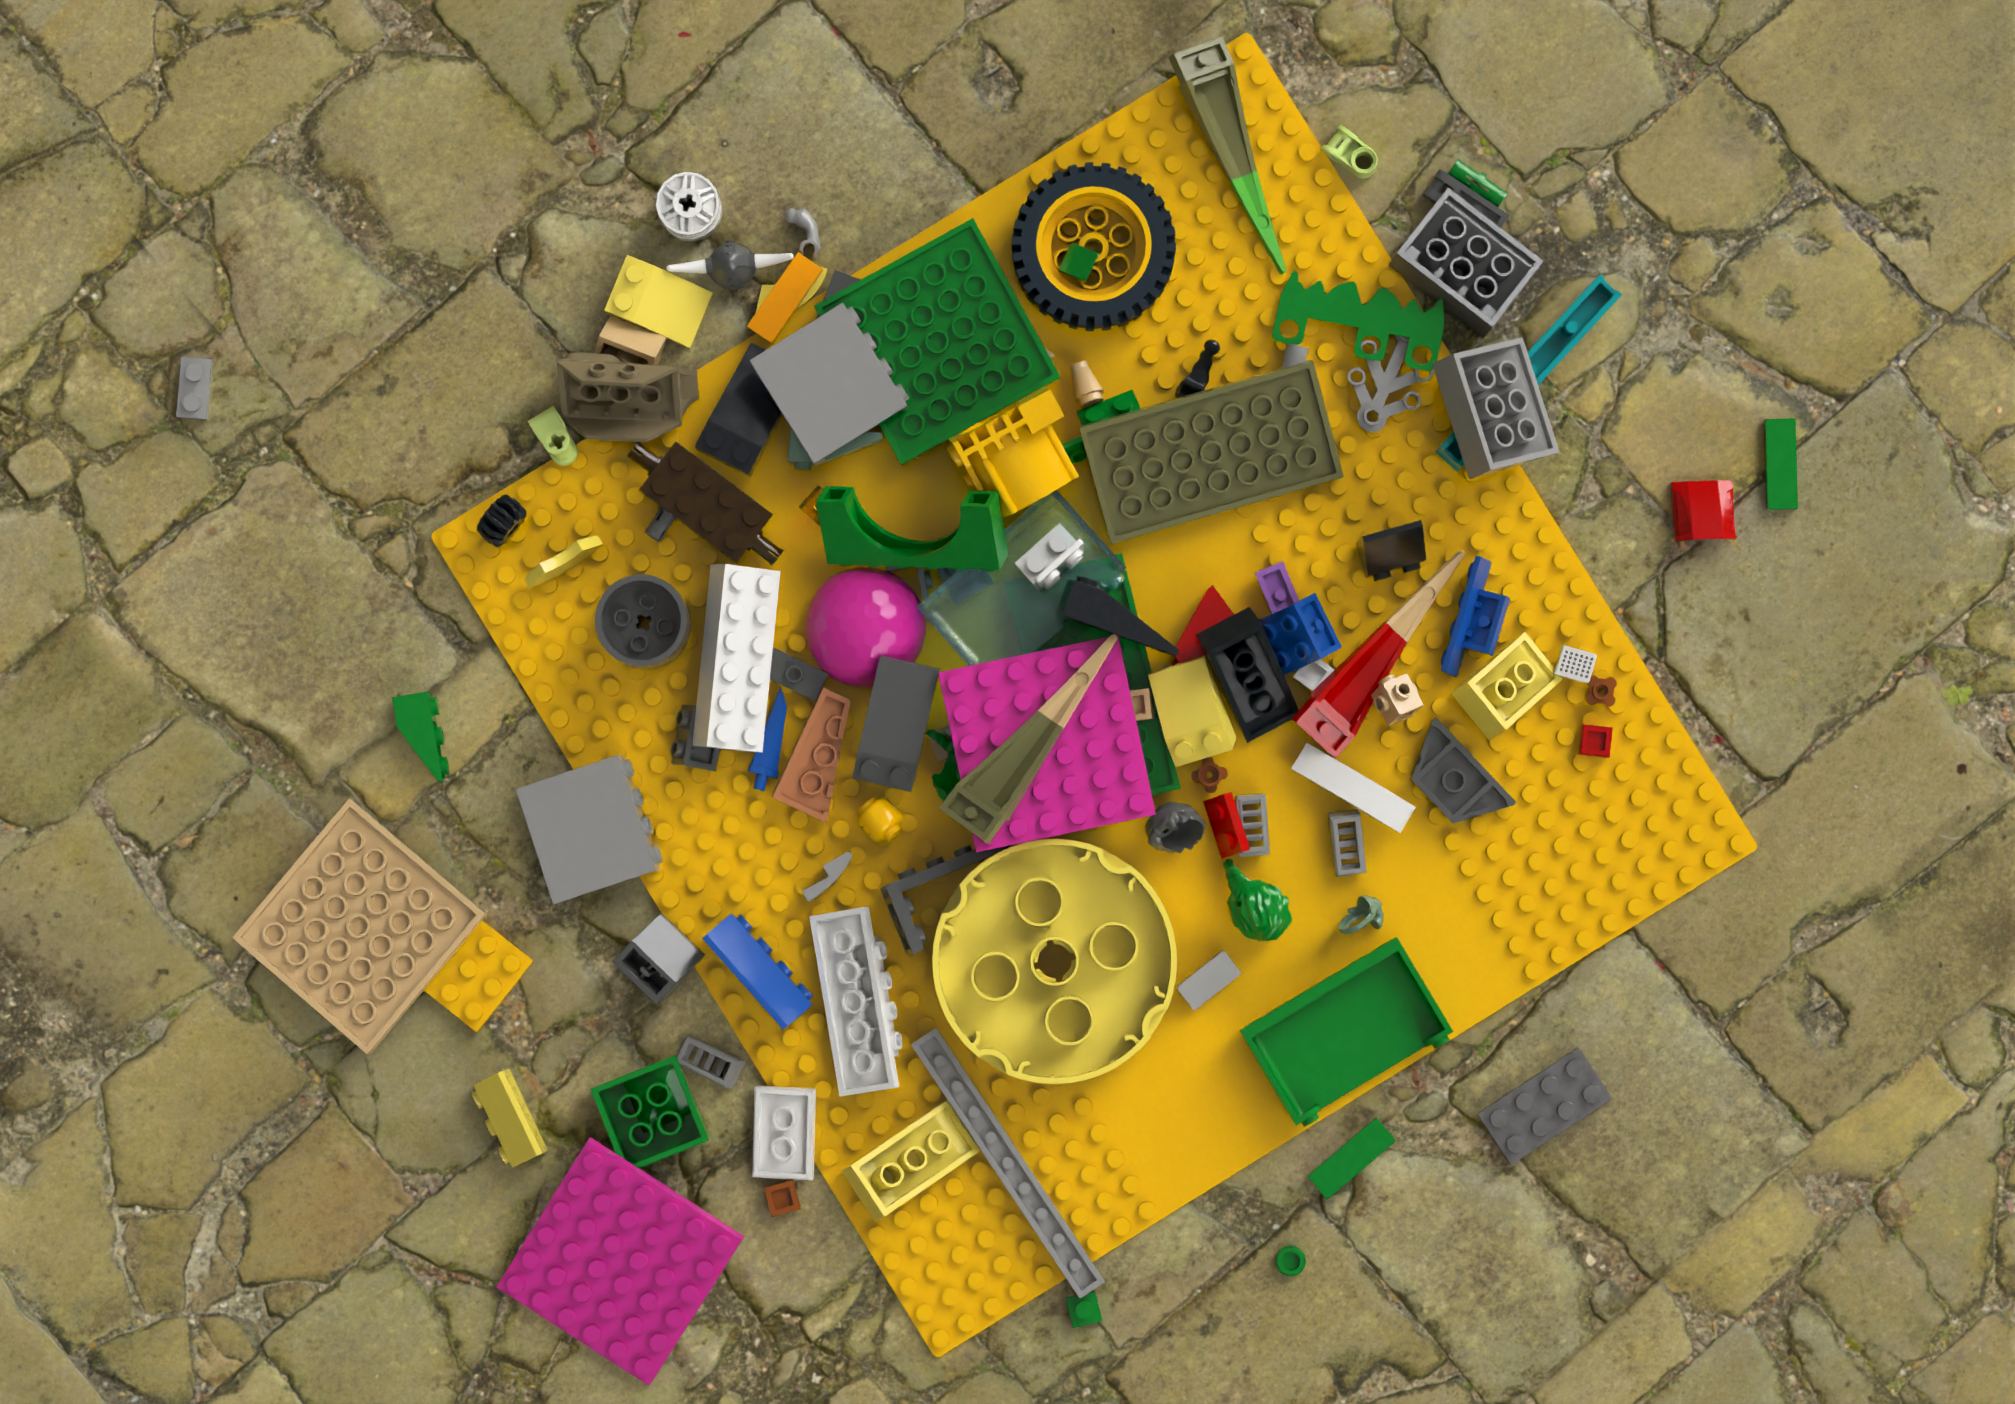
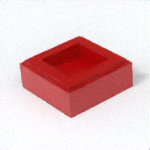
(1595, 741)

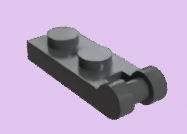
(1478, 202)

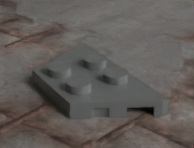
(1455, 778)

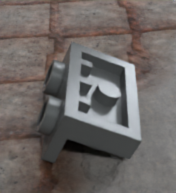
(682, 750)

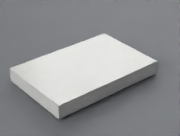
(784, 1132)

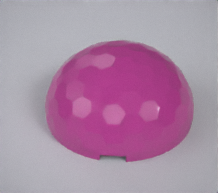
(860, 618)

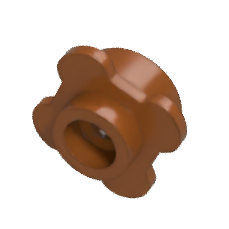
(1595, 697)
(1200, 776)

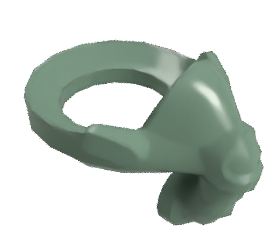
(1366, 907)

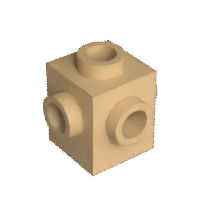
(1396, 698)

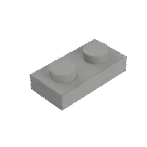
(194, 388)

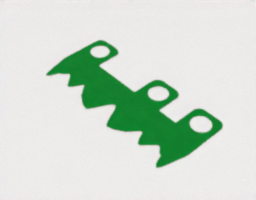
(1377, 318)

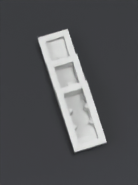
(1353, 788)

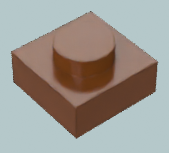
(782, 1198)

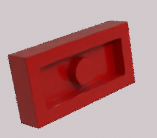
(1226, 825)

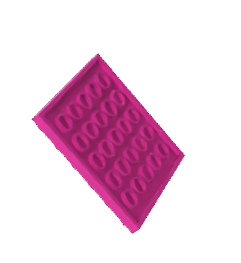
(1094, 767)
(620, 1261)

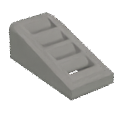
(1261, 800)
(1335, 831)
(732, 1074)

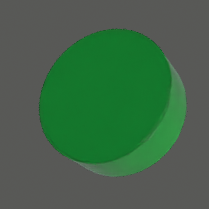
(1290, 1260)

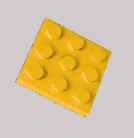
(479, 976)

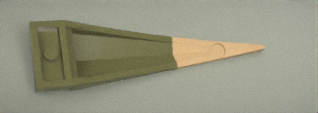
(998, 783)

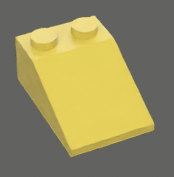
(658, 301)
(1506, 686)
(1191, 711)

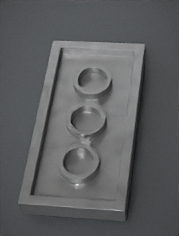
(1544, 1106)

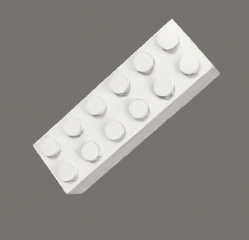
(736, 658)

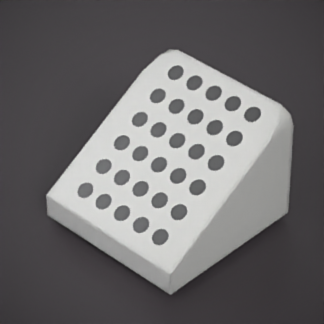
(1575, 664)

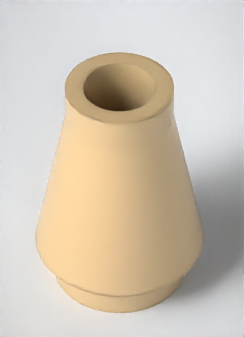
(1086, 386)

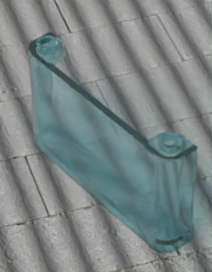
(1000, 610)

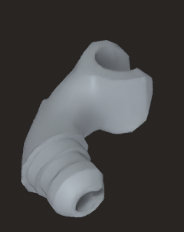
(805, 221)

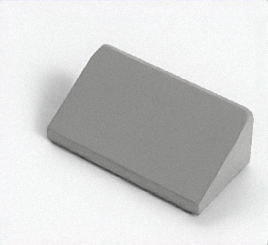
(1208, 980)

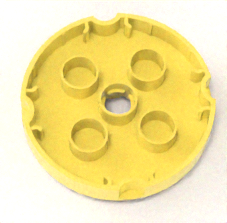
(1108, 995)

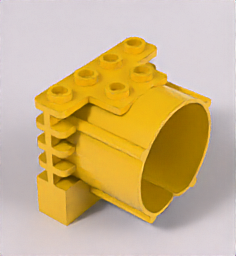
(1015, 452)

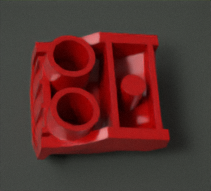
(1703, 510)

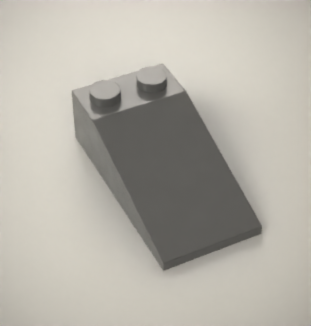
(896, 723)

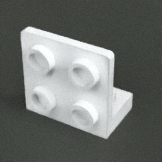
(1050, 557)

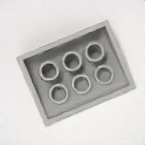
(1495, 407)

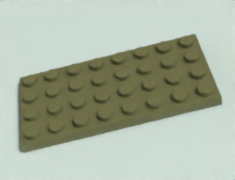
(1211, 451)

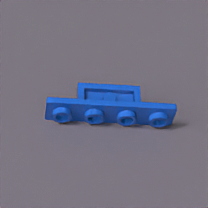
(1477, 620)

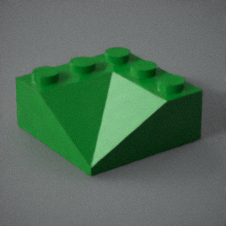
(651, 1113)

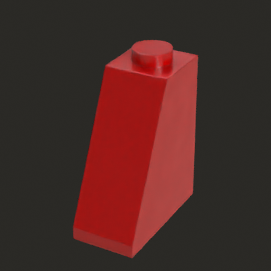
(1208, 613)

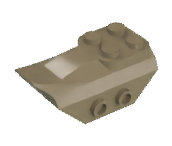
(623, 399)

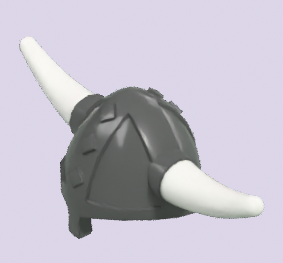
(731, 265)

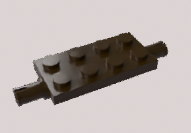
(705, 502)

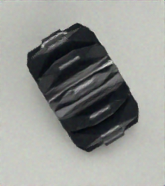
(501, 520)

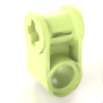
(1349, 151)
(553, 434)

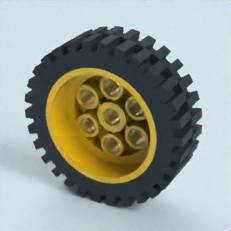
(1125, 206)

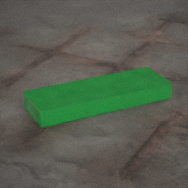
(1780, 464)
(1351, 1158)

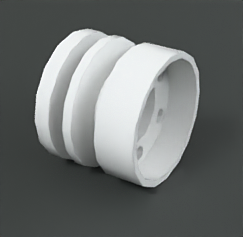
(698, 221)

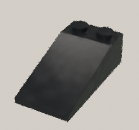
(741, 420)
(1099, 610)
(1248, 673)

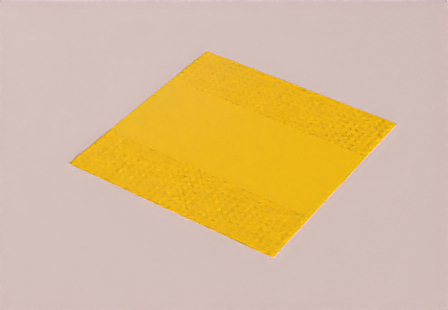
(1473, 902)

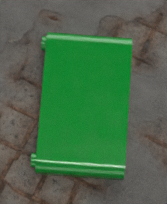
(1346, 1030)

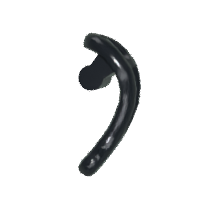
(1199, 376)

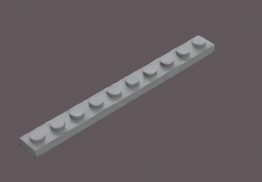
(1008, 1163)

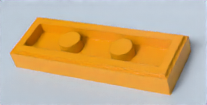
(784, 298)

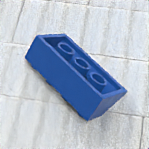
(758, 970)

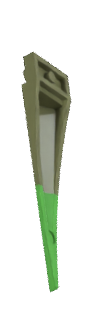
(1214, 98)

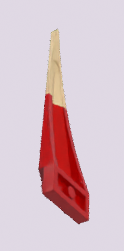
(1345, 697)

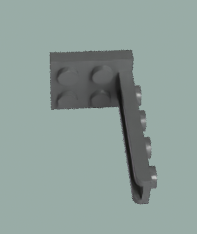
(902, 908)

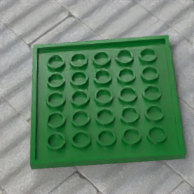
(949, 337)

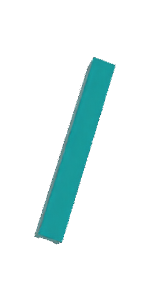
(1554, 345)

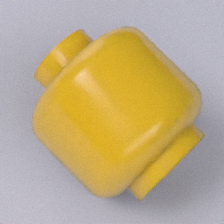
(880, 819)

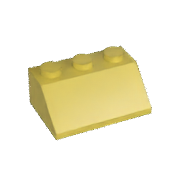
(509, 1118)

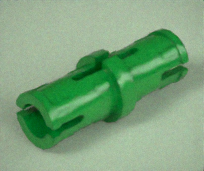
(1494, 195)

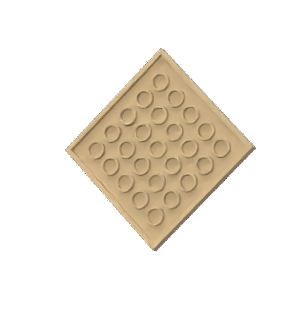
(359, 926)

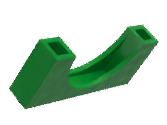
(856, 539)

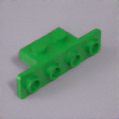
(1108, 408)

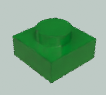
(1084, 1309)

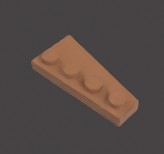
(813, 764)

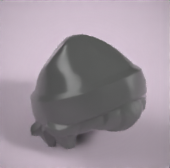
(1174, 827)

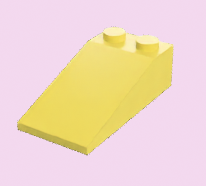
(910, 1161)

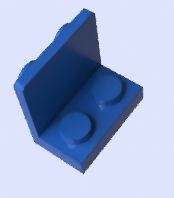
(1300, 634)

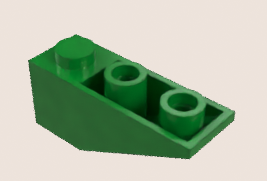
(418, 725)

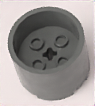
(619, 616)

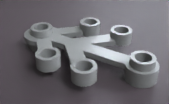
(1385, 383)

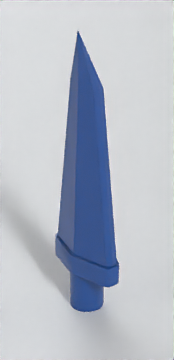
(767, 762)

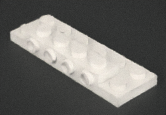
(857, 1001)

